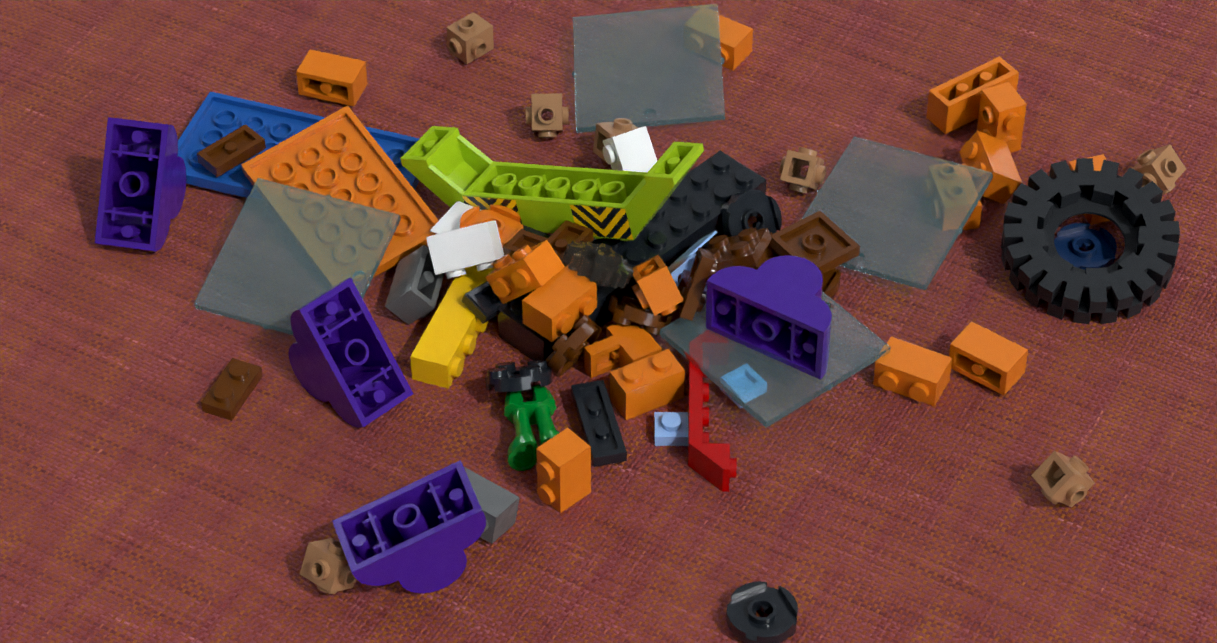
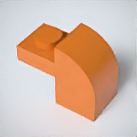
(621, 347)

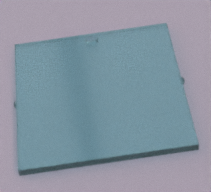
(648, 67)
(899, 208)
(291, 250)
(767, 385)

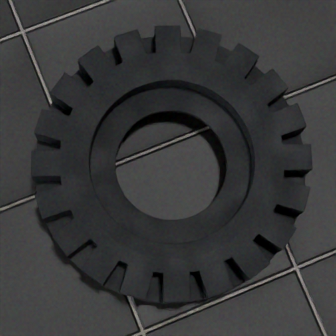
(1136, 210)

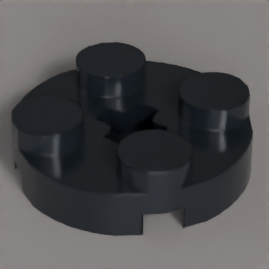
(752, 203)
(511, 378)
(757, 596)

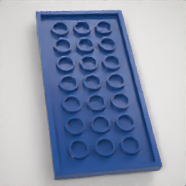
(224, 114)

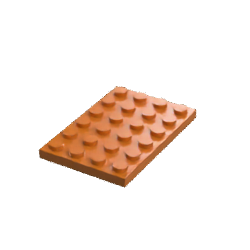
(347, 163)

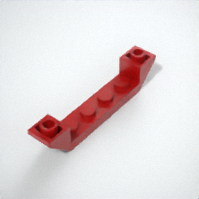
(706, 458)

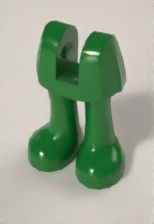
(522, 450)

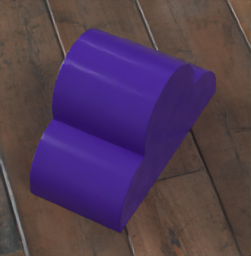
(139, 184)
(774, 311)
(345, 356)
(414, 532)

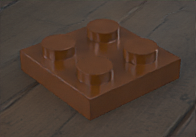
(817, 241)
(741, 249)

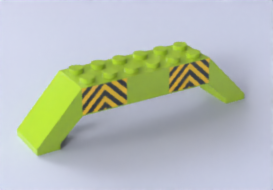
(545, 196)

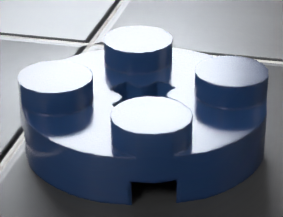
(1078, 235)

